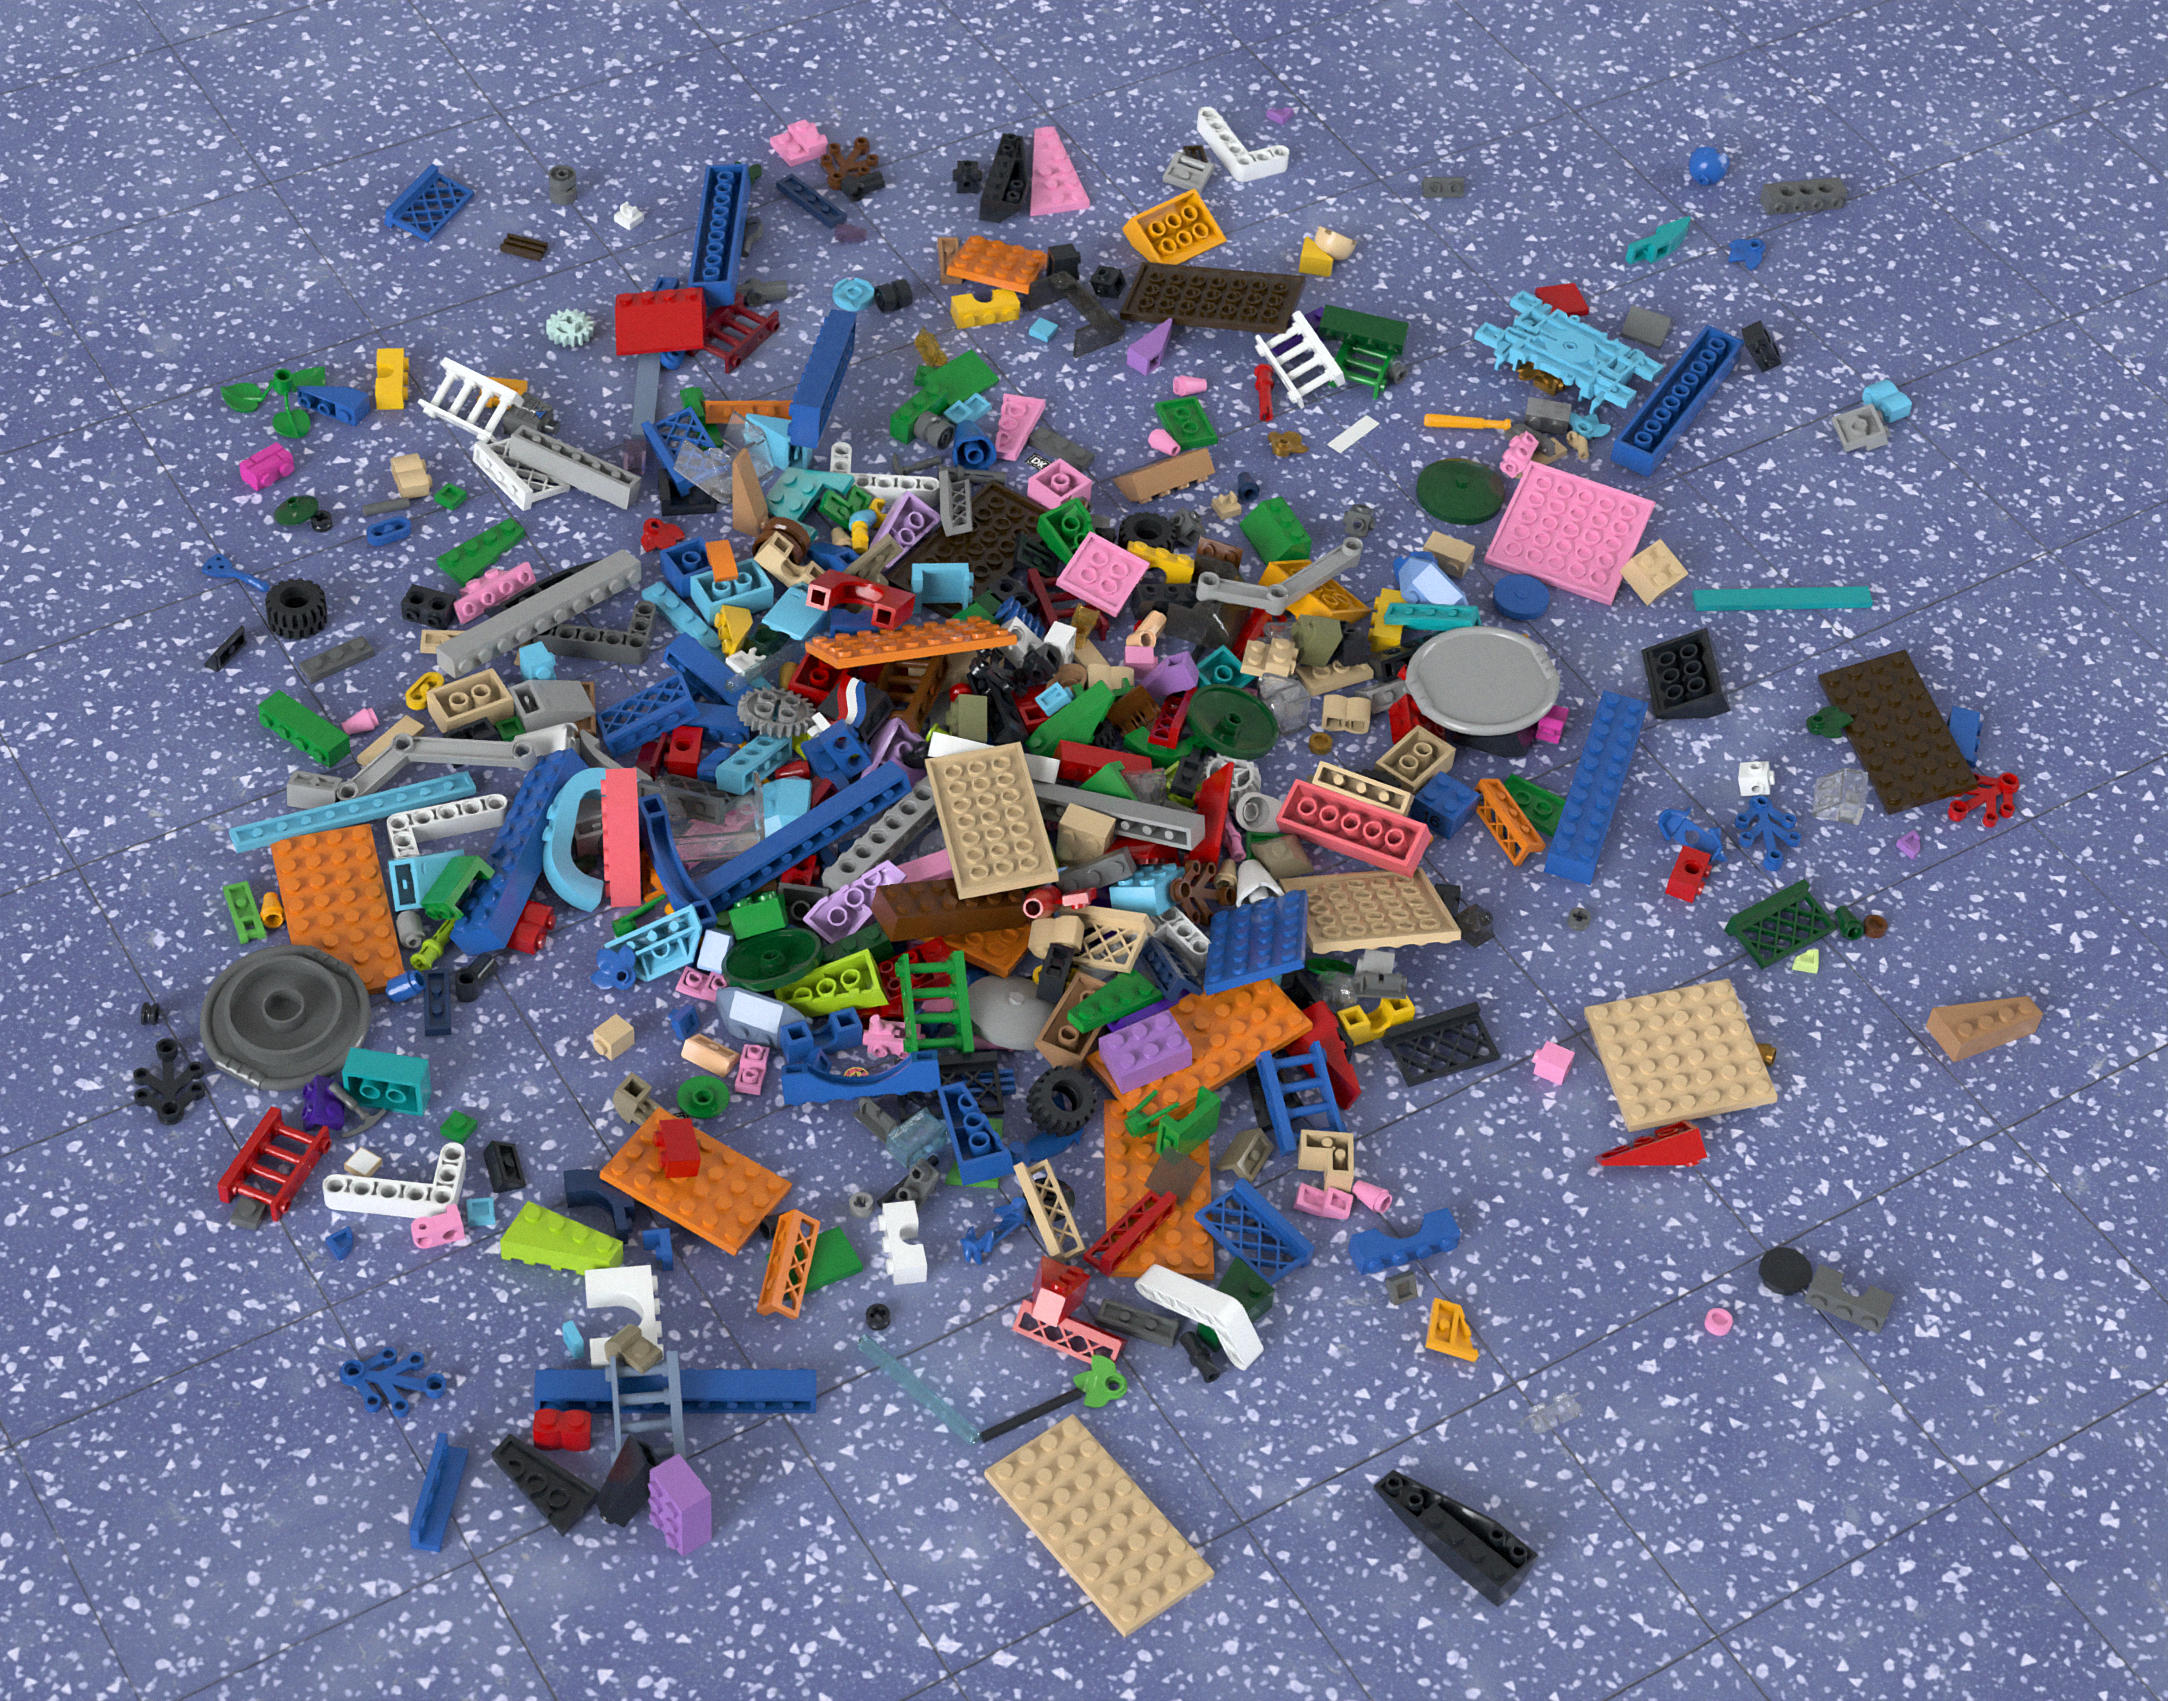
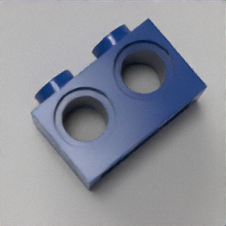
(842, 750)

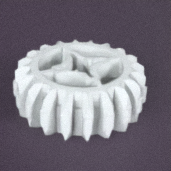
(1244, 780)

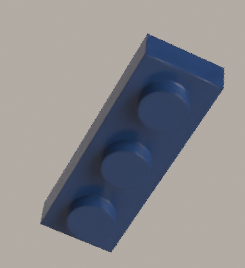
(437, 1002)

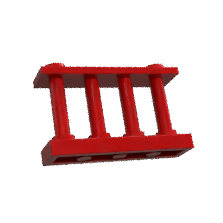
(260, 1145)

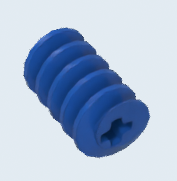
(1011, 609)

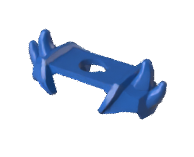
(1675, 825)
(1012, 1215)

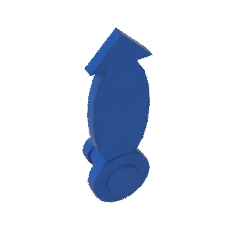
(1042, 1147)

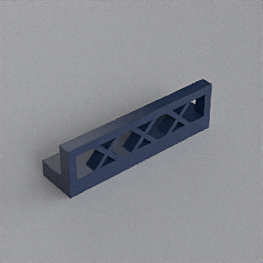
(1168, 969)

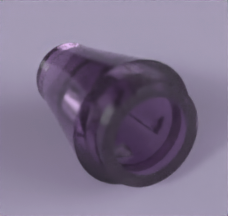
(849, 233)

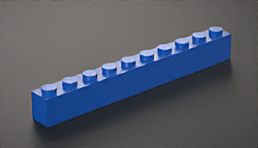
(804, 836)
(701, 1391)

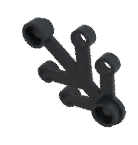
(1005, 679)
(167, 1052)

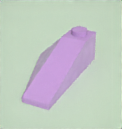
(890, 740)
(849, 908)

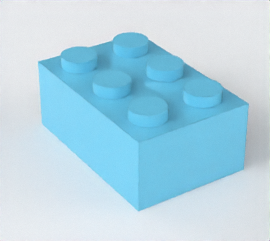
(749, 591)
(1146, 890)

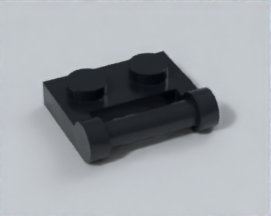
(1031, 554)
(916, 757)

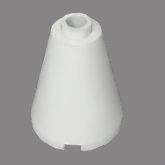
(552, 739)
(1255, 884)

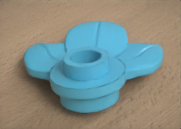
(1588, 426)

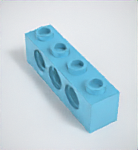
(760, 755)

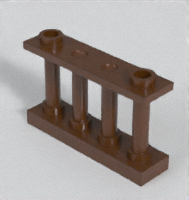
(926, 693)

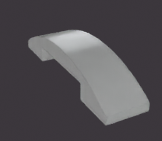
(596, 759)

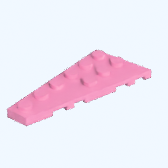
(1054, 177)

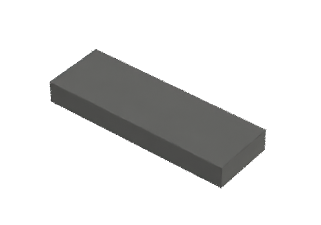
(1137, 1323)

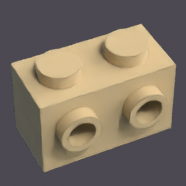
(1452, 554)

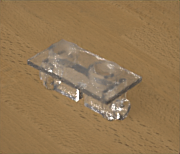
(1544, 1417)

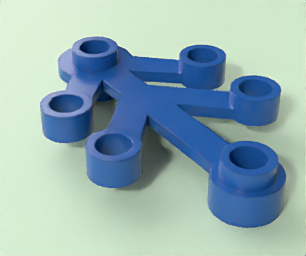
(1763, 808)
(389, 1379)

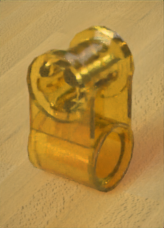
(1085, 622)

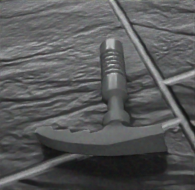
(905, 470)
(352, 1104)

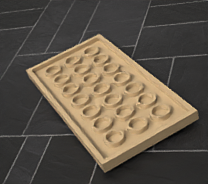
(991, 820)
(1099, 1525)

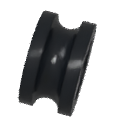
(321, 521)
(150, 1013)
(872, 1321)

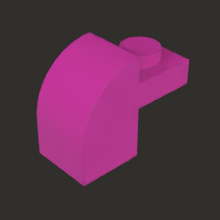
(1552, 725)

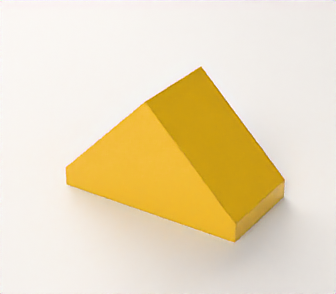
(1314, 260)

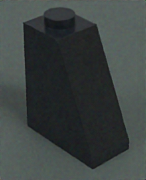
(627, 1482)

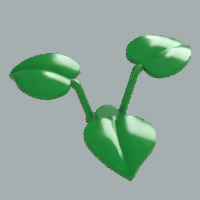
(292, 424)

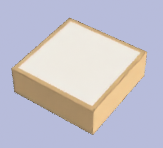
(363, 1163)

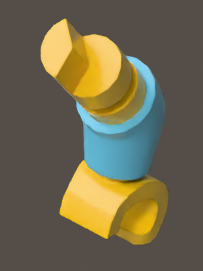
(862, 521)

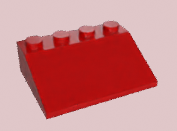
(660, 321)
(1213, 804)

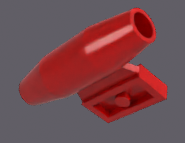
(1048, 899)

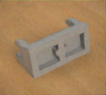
(311, 790)

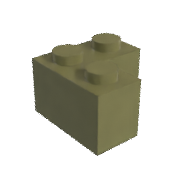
(1315, 639)
(968, 718)

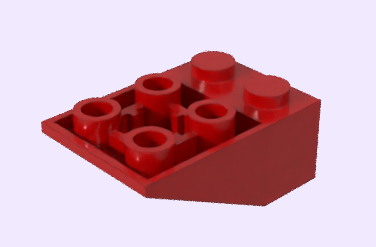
(1030, 710)
(1144, 851)
(931, 951)

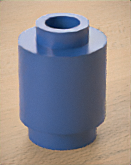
(405, 986)

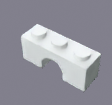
(905, 1261)

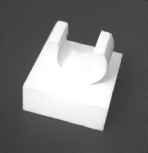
(628, 216)
(821, 725)

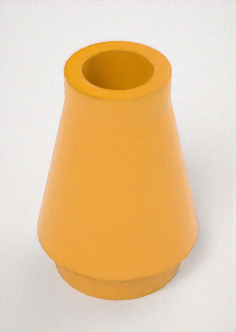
(272, 913)

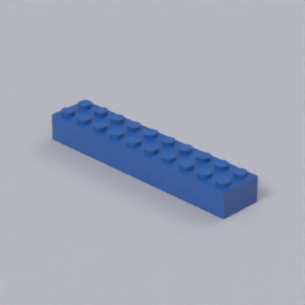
(720, 232)
(822, 379)
(1677, 401)
(1596, 788)
(516, 858)

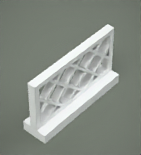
(507, 477)

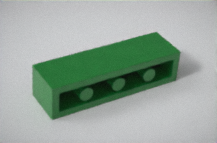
(304, 729)

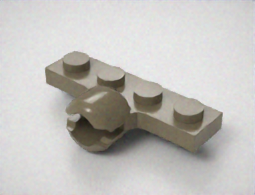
(875, 559)

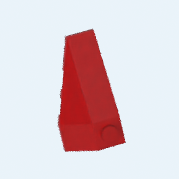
(1341, 1073)
(1672, 1145)

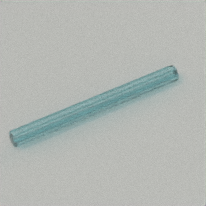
(767, 665)
(919, 1389)

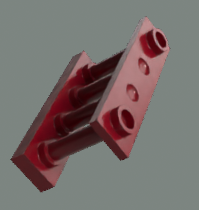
(724, 318)
(1045, 610)

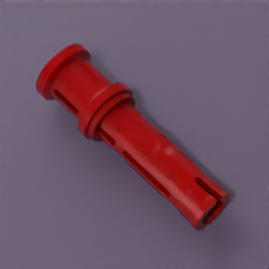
(1264, 386)

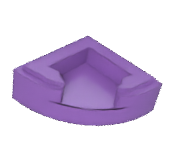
(1280, 115)
(1909, 844)

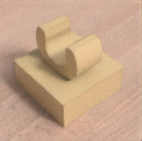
(1226, 506)

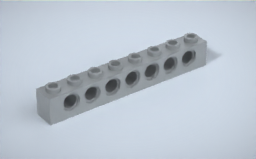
(884, 838)

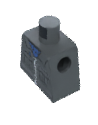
(533, 414)

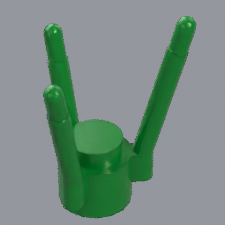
(627, 923)
(1138, 1124)

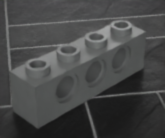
(1803, 196)

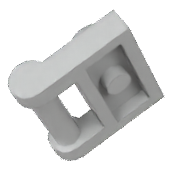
(1186, 176)

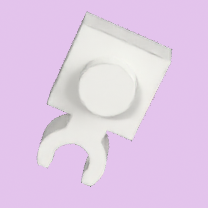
(740, 661)

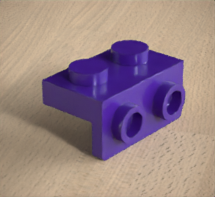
(322, 1105)

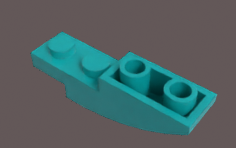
(1658, 246)

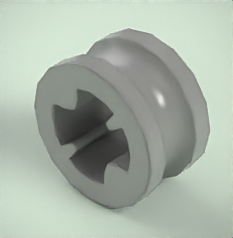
(863, 1212)

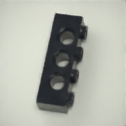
(1159, 596)
(1389, 661)
(1002, 713)

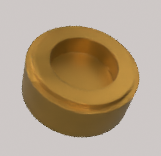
(1320, 743)

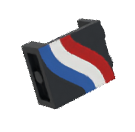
(857, 705)

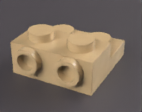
(1275, 658)

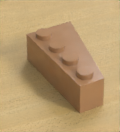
(1980, 1026)

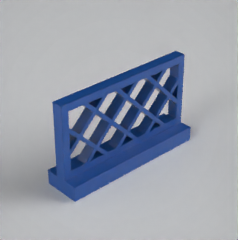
(415, 196)
(665, 453)
(653, 722)
(1269, 1223)

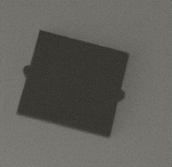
(1175, 1174)

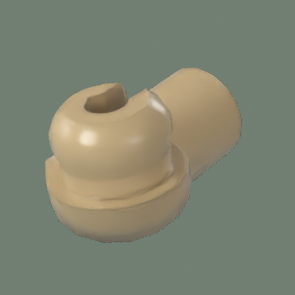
(1579, 443)

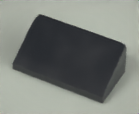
(227, 650)
(503, 1167)

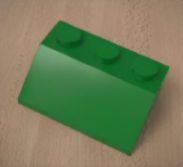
(1276, 532)

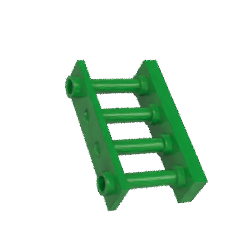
(1345, 359)
(956, 990)

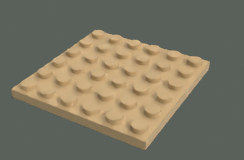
(1372, 911)
(1679, 1055)

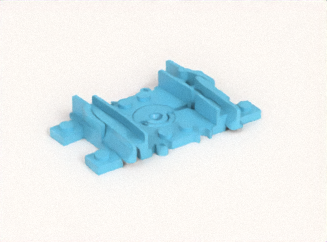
(1568, 352)

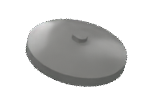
(1008, 1011)

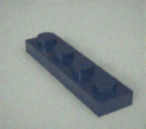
(811, 201)

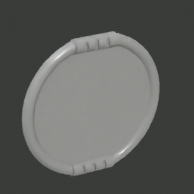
(1483, 680)

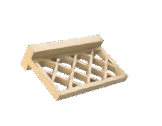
(1110, 919)

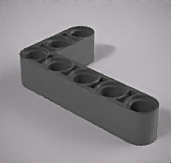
(605, 644)

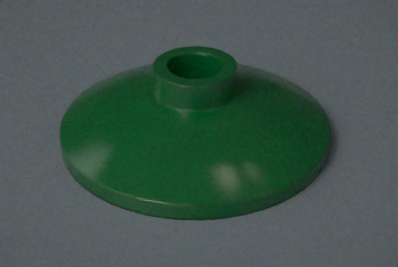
(296, 510)

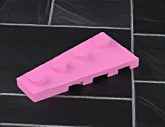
(1017, 421)

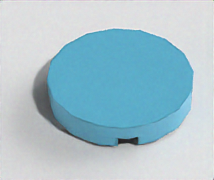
(853, 294)

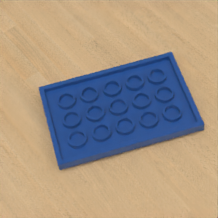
(1257, 941)

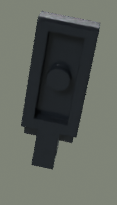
(1187, 775)

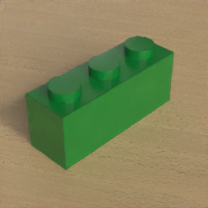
(902, 421)

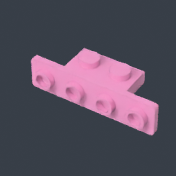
(491, 588)

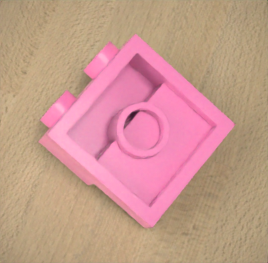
(800, 143)

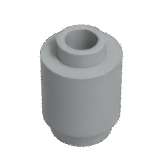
(410, 929)

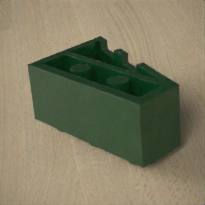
(1248, 1289)

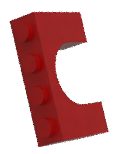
(889, 604)

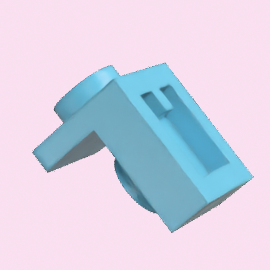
(1054, 698)

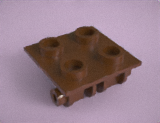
(1220, 551)
(1132, 709)

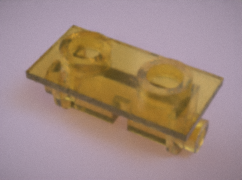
(929, 349)

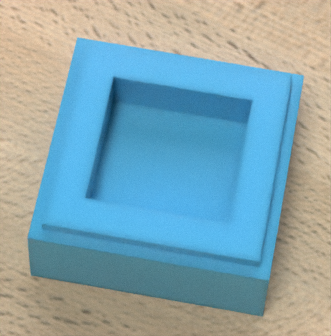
(1043, 329)
(480, 1212)
(573, 1340)

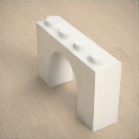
(628, 1288)

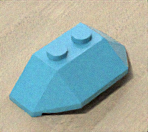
(785, 802)
(663, 944)

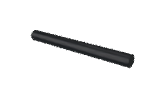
(1030, 1415)

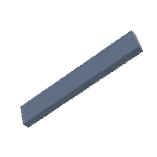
(645, 392)

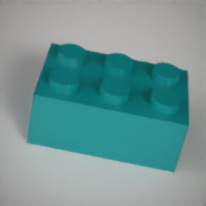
(387, 1081)

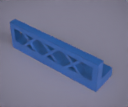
(438, 1495)

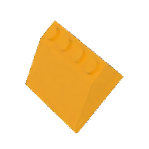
(1174, 230)
(1326, 601)

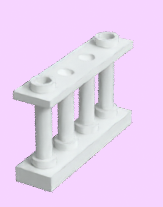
(1310, 341)
(471, 381)

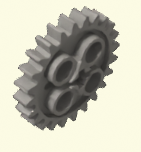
(758, 711)

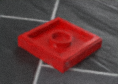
(1563, 297)

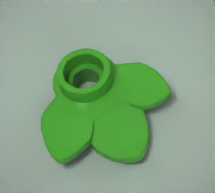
(1097, 1382)

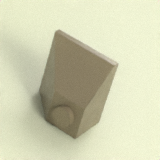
(1282, 856)

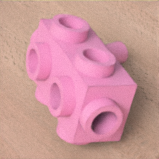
(1518, 455)
(887, 1037)

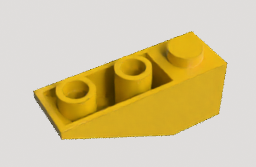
(732, 627)

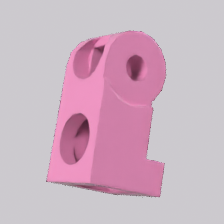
(438, 1229)

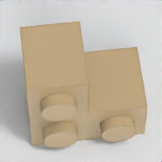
(1328, 1153)

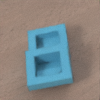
(971, 409)

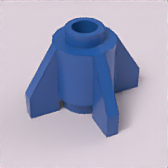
(708, 766)

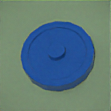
(1521, 597)

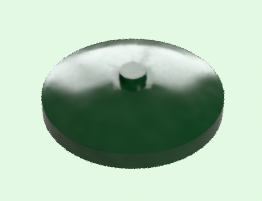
(1460, 491)
(1232, 721)
(772, 959)

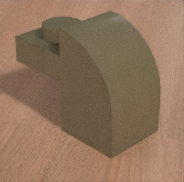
(633, 1100)
(632, 1349)

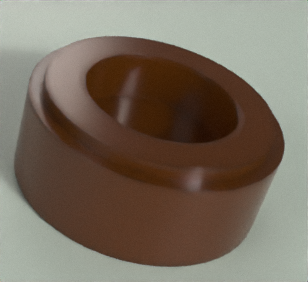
(1875, 926)

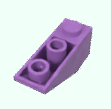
(1149, 350)
(1171, 675)

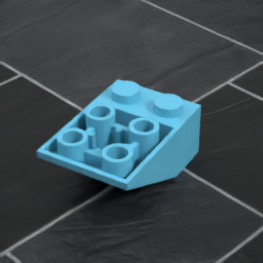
(782, 452)
(795, 617)
(414, 876)

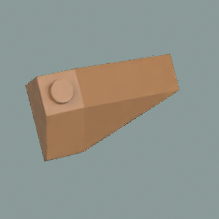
(749, 504)

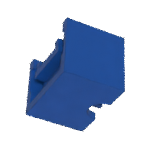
(850, 623)

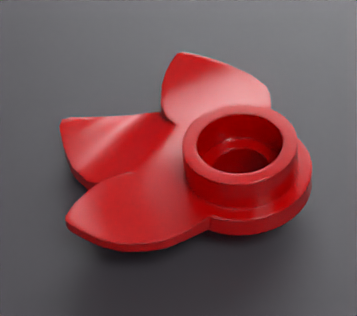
(662, 537)

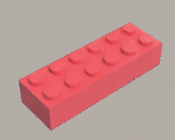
(1353, 828)
(621, 837)

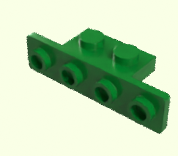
(692, 397)

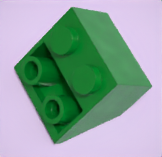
(758, 915)

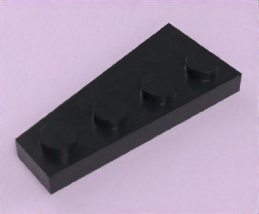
(1258, 1099)
(549, 1487)

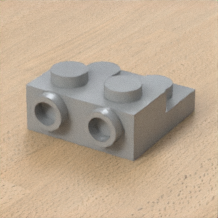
(1861, 428)

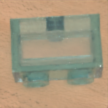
(916, 1138)

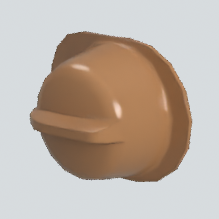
(1069, 675)

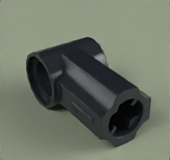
(858, 187)
(1450, 896)
(471, 979)

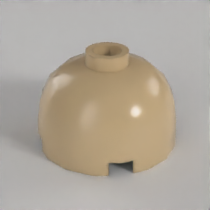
(1334, 244)

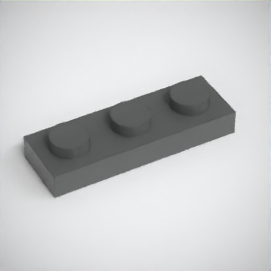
(1061, 448)
(336, 659)

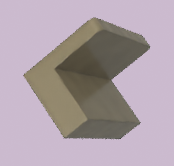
(1246, 1154)

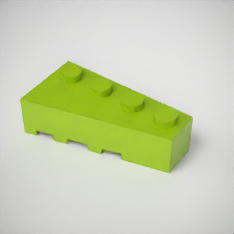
(837, 986)
(557, 1241)

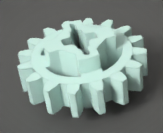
(569, 328)

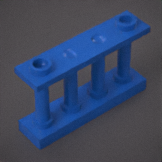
(1275, 1091)

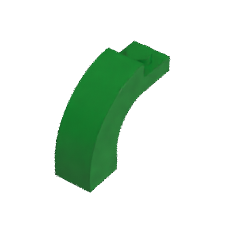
(1160, 755)

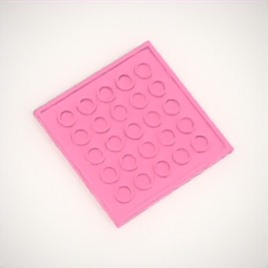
(1569, 532)

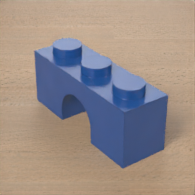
(840, 1033)

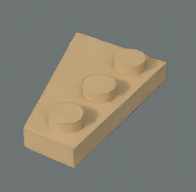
(1331, 677)

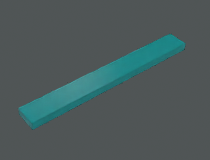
(1782, 598)

